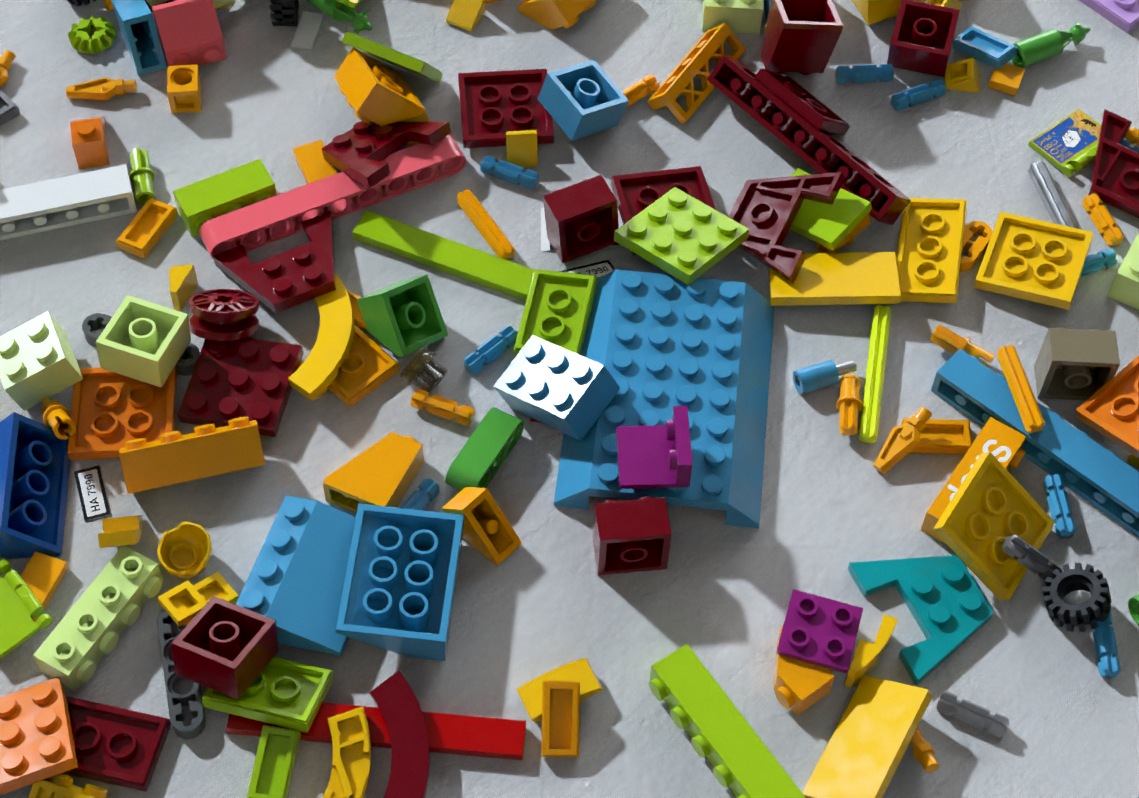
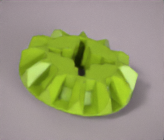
(101, 40)

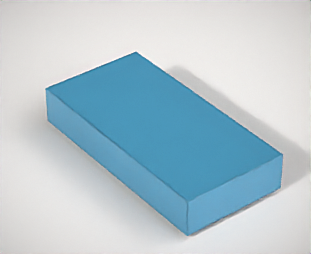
(984, 47)

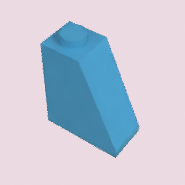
(140, 35)

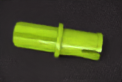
(141, 176)

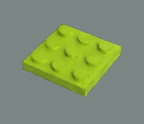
(681, 235)

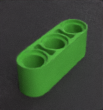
(485, 450)

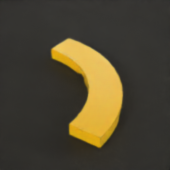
(331, 346)
(350, 755)

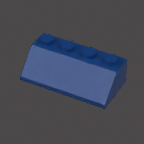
(32, 488)

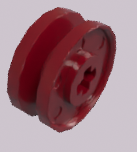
(224, 314)

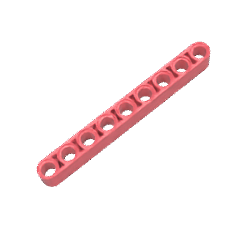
(338, 193)

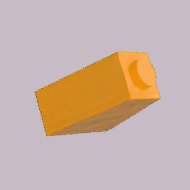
(376, 475)

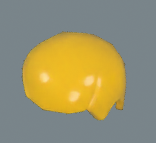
(185, 550)

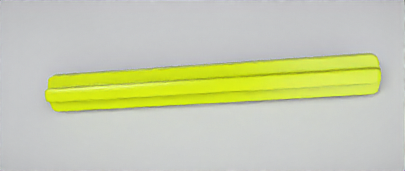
(875, 374)

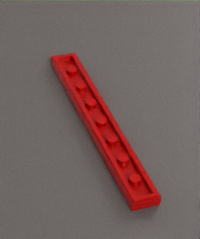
(445, 731)

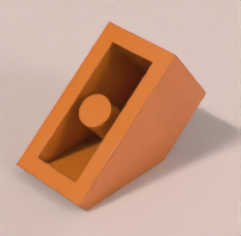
(90, 142)

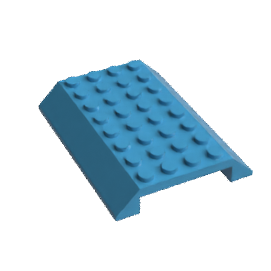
(671, 348)

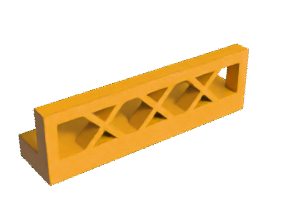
(690, 67)

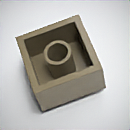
(1075, 363)

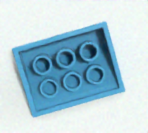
(302, 574)
(402, 580)

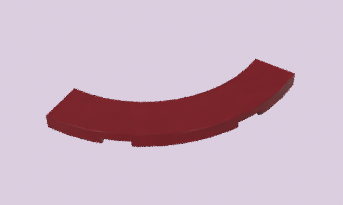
(407, 735)

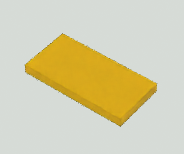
(931, 250)
(839, 280)
(869, 740)

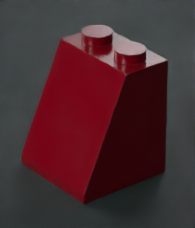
(800, 35)

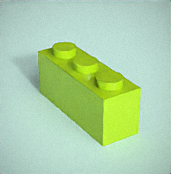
(223, 194)

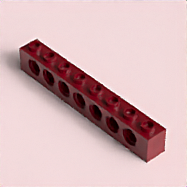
(812, 145)

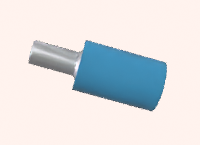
(821, 375)

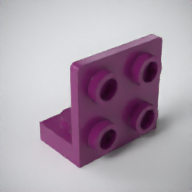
(655, 454)
(819, 631)

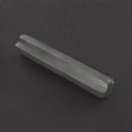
(1050, 194)

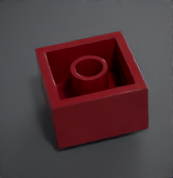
(923, 37)
(581, 218)
(631, 535)
(225, 647)

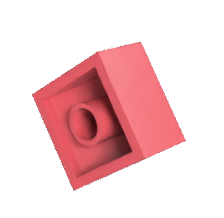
(189, 32)

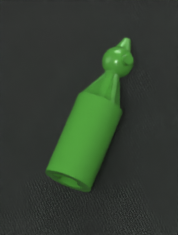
(342, 12)
(1047, 45)

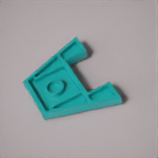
(939, 598)

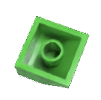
(404, 315)

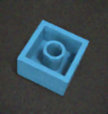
(582, 99)

